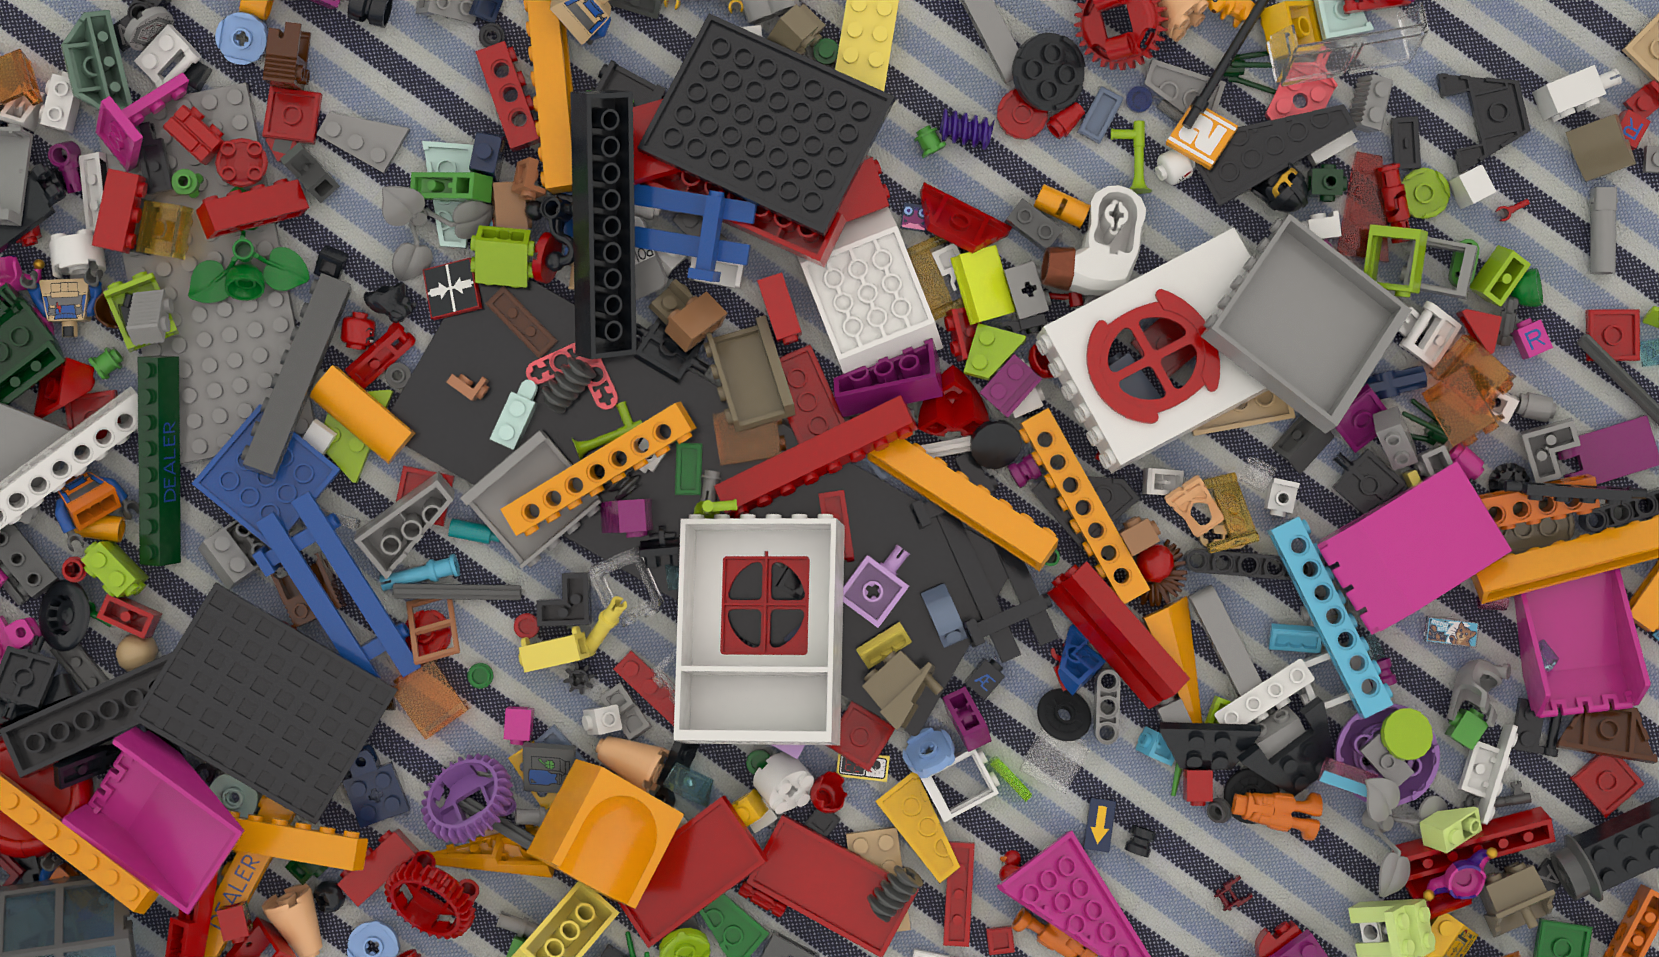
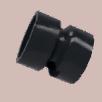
(375, 11)

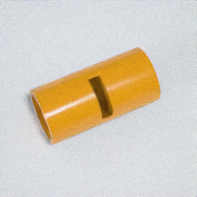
(1061, 206)
(107, 528)

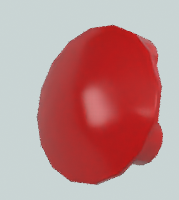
(241, 162)

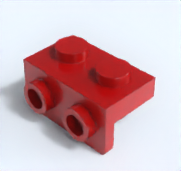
(961, 332)

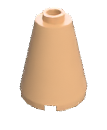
(633, 760)
(296, 919)

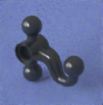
(536, 210)

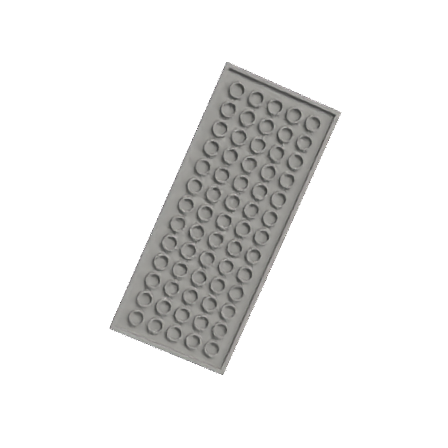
(225, 346)

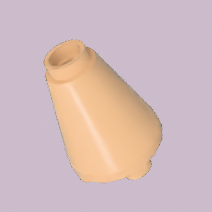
(1182, 16)

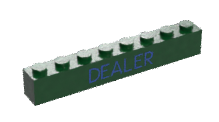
(159, 460)

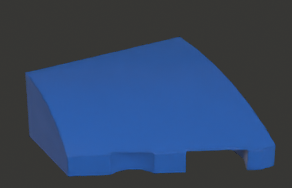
(1078, 661)

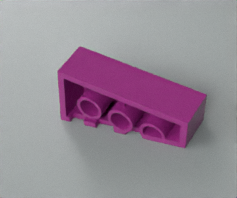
(911, 375)
(627, 516)

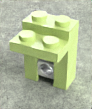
(1400, 925)

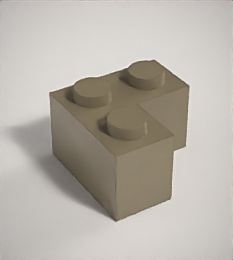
(797, 29)

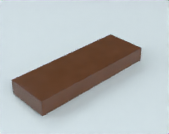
(521, 322)

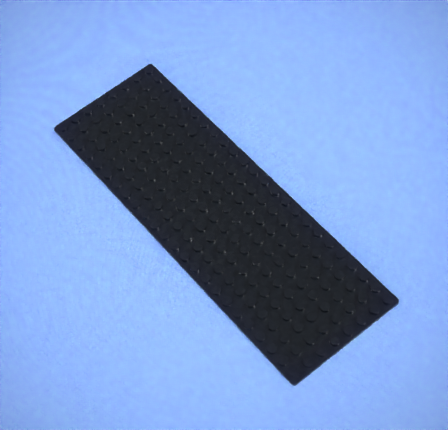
(458, 436)

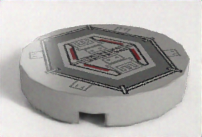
(143, 31)

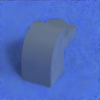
(944, 615)

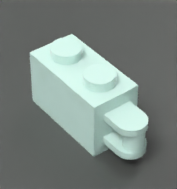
(516, 416)

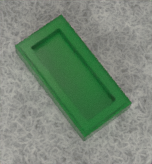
(688, 469)

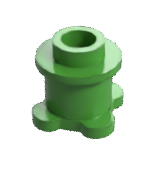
(929, 141)
(193, 185)
(106, 362)

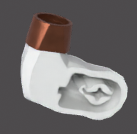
(1106, 250)

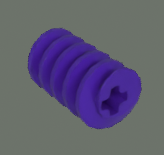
(966, 129)

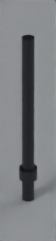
(1200, 102)

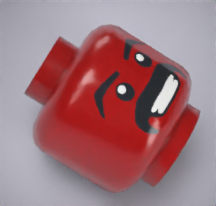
(358, 331)

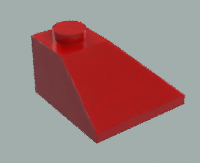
(63, 386)

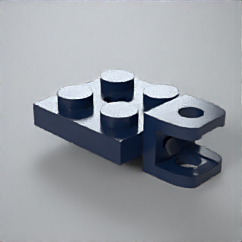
(372, 775)

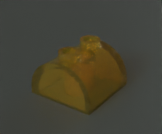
(165, 230)

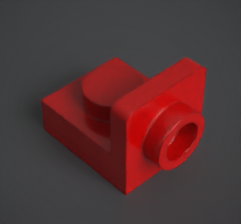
(1644, 100)

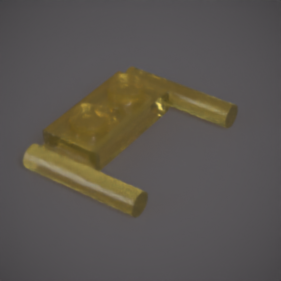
(931, 279)
(1235, 512)

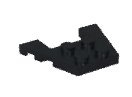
(1496, 111)
(1302, 759)

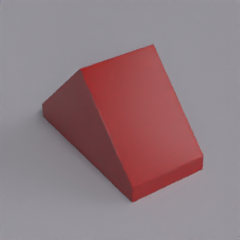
(1481, 327)

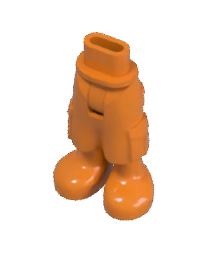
(1276, 810)
(1050, 936)

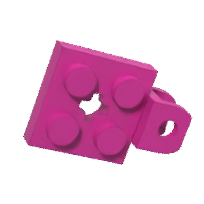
(14, 633)

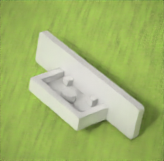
(1266, 695)
(1485, 771)

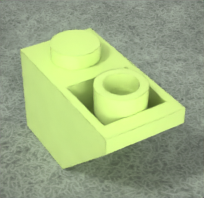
(1450, 828)

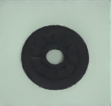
(1057, 727)
(1243, 781)

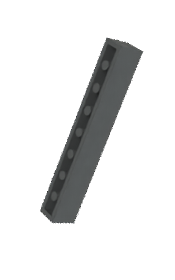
(297, 375)

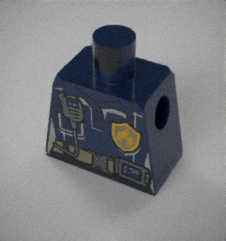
(488, 154)

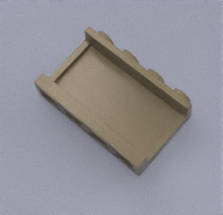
(750, 376)

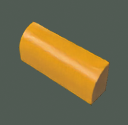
(361, 414)

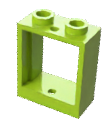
(1373, 251)

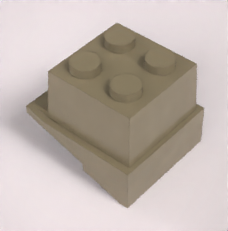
(899, 687)
(1515, 898)

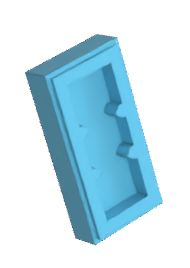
(1294, 638)

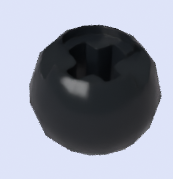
(329, 896)

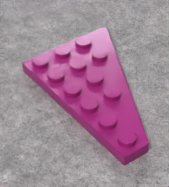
(1072, 896)

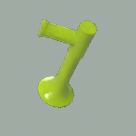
(1138, 136)
(583, 447)
(711, 508)

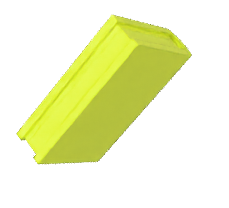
(983, 285)

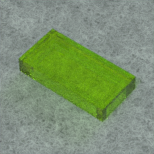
(1010, 778)

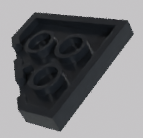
(1112, 492)

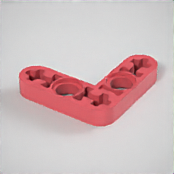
(592, 362)

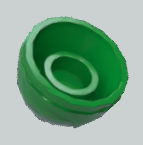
(244, 282)
(1529, 289)

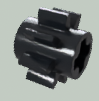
(587, 676)

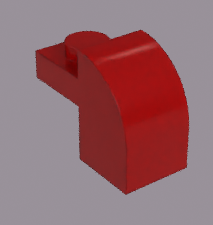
(1269, 944)

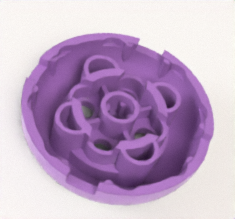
(1359, 731)

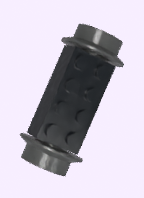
(1609, 852)

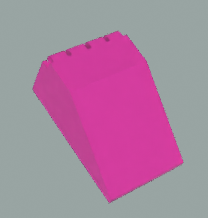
(1414, 547)
(1596, 646)
(158, 820)

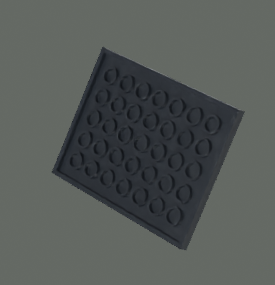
(766, 124)

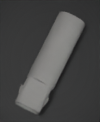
(1603, 230)

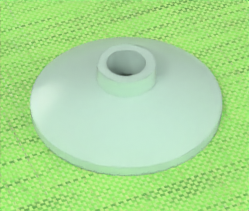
(226, 785)

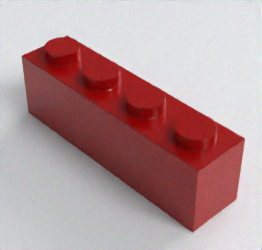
(251, 208)

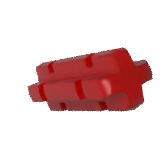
(762, 899)

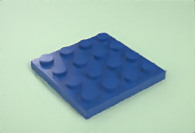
(251, 495)

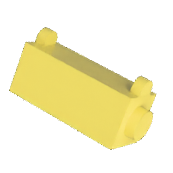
(553, 651)

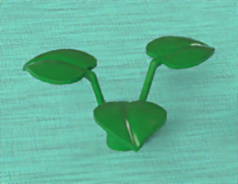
(283, 270)

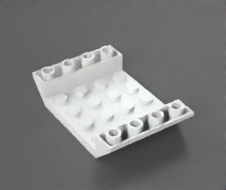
(870, 294)

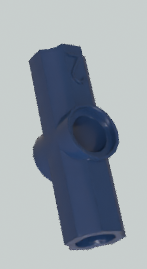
(1393, 383)

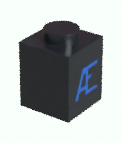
(985, 677)

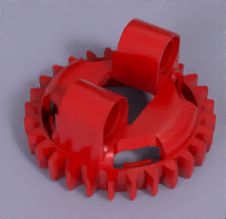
(1124, 47)
(423, 908)

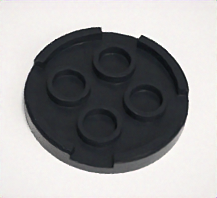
(1048, 71)

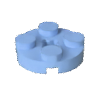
(230, 46)
(931, 763)
(374, 931)

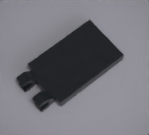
(36, 206)

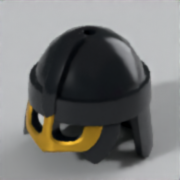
(1284, 191)

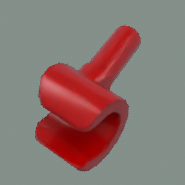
(1513, 208)
(1075, 299)

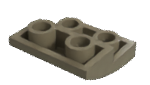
(1600, 147)

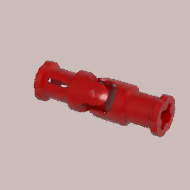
(1394, 198)

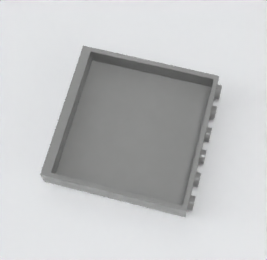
(1305, 323)

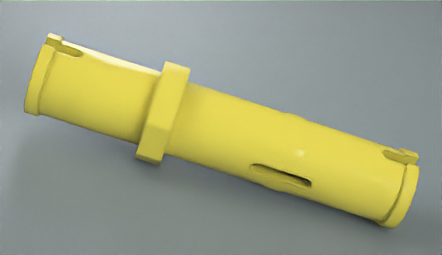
(607, 620)

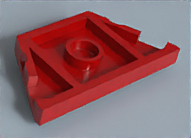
(958, 221)

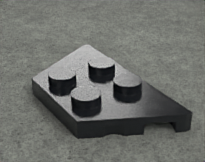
(1208, 743)

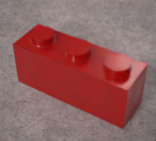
(119, 211)
(378, 864)

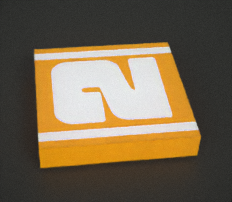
(1205, 139)

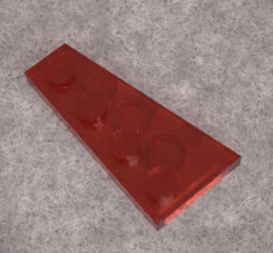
(1363, 207)

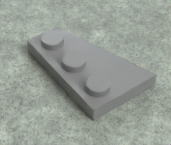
(1180, 85)
(364, 139)

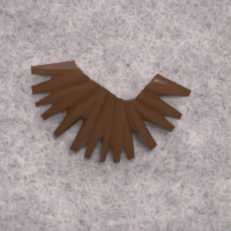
(1170, 583)

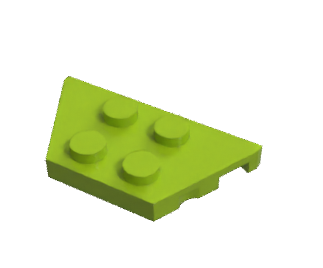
(346, 449)

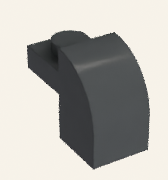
(310, 172)

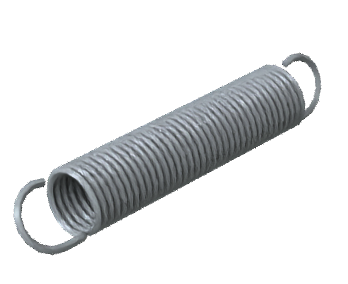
(1169, 110)

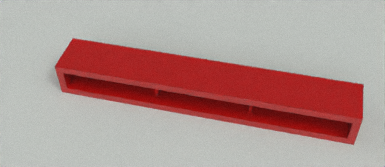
(818, 456)

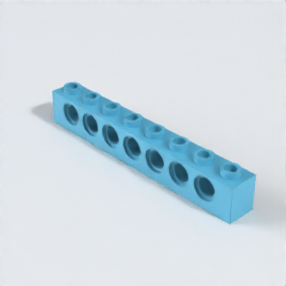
(1380, 695)

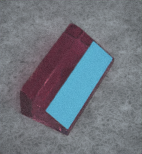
(1345, 776)

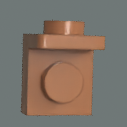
(524, 179)
(464, 386)

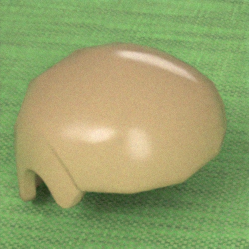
(135, 652)

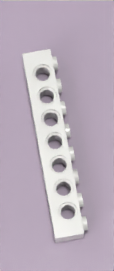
(63, 450)

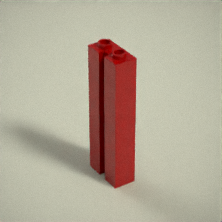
(1117, 634)

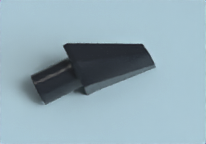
(125, 308)

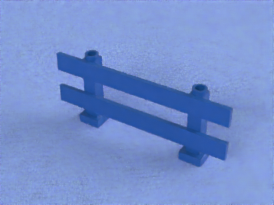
(707, 247)
(322, 530)

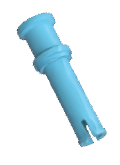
(432, 570)

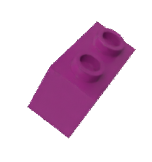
(966, 719)

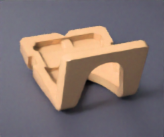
(1193, 492)

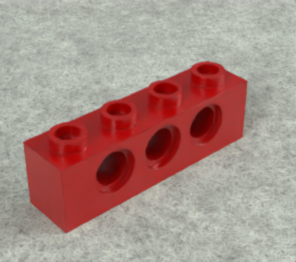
(490, 60)

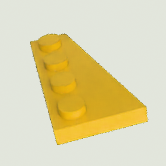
(917, 822)

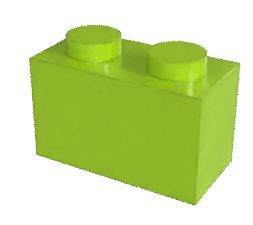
(1499, 275)

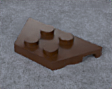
(1609, 734)

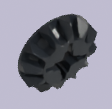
(1503, 473)

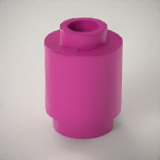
(1468, 461)

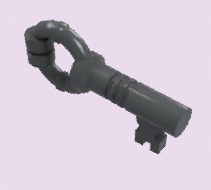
(1517, 798)

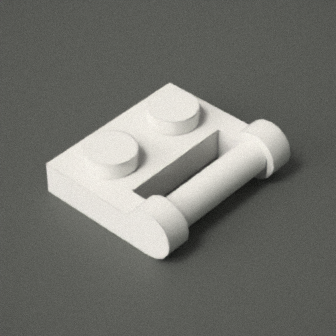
(163, 51)
(1437, 337)

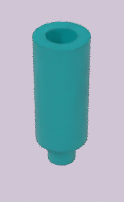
(471, 531)

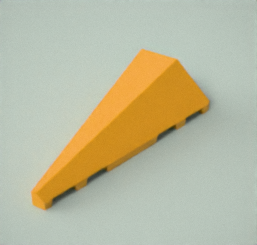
(1173, 631)
(494, 854)

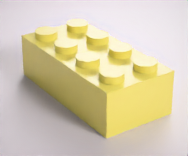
(867, 40)
(570, 926)

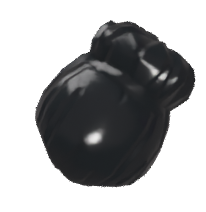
(391, 302)

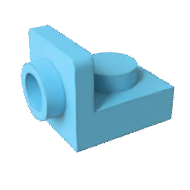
(1153, 745)

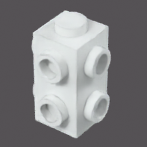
(60, 104)

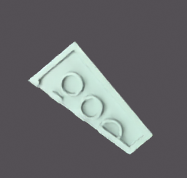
(1336, 24)
(447, 158)

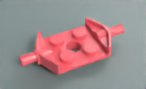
(1315, 92)

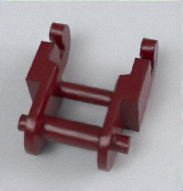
(1227, 887)

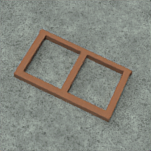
(431, 627)

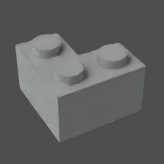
(1543, 443)

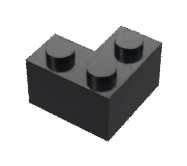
(573, 607)

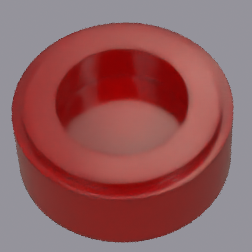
(526, 625)

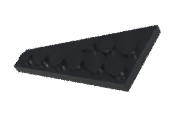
(1267, 148)

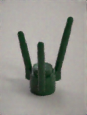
(1238, 67)
(1433, 428)

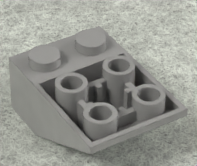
(231, 553)

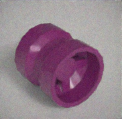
(1024, 471)
(1386, 675)

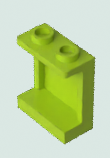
(116, 293)

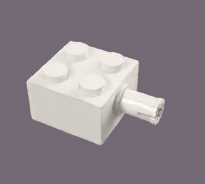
(1574, 91)

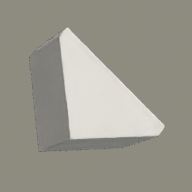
(22, 112)
(1161, 481)

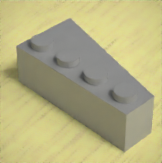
(403, 524)

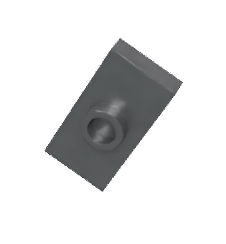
(1384, 762)

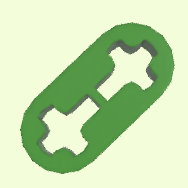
(1456, 263)

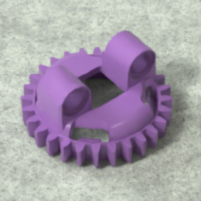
(462, 781)

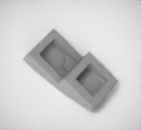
(632, 718)

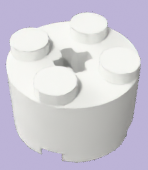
(75, 254)
(783, 782)

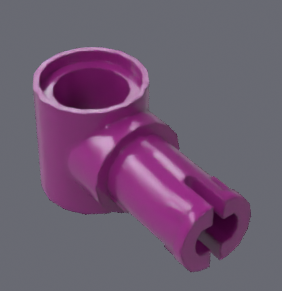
(67, 166)

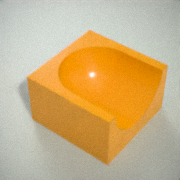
(605, 833)

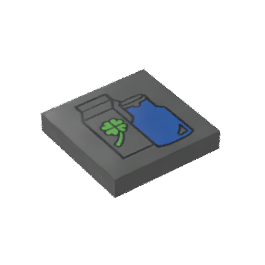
(546, 766)

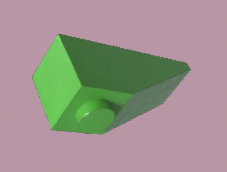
(453, 186)

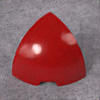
(957, 410)

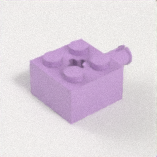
(889, 587)

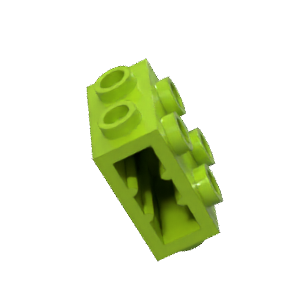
(502, 256)
(114, 569)

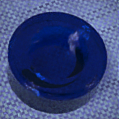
(1139, 99)

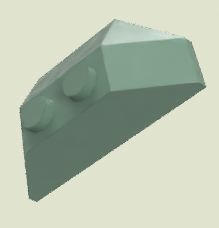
(95, 61)

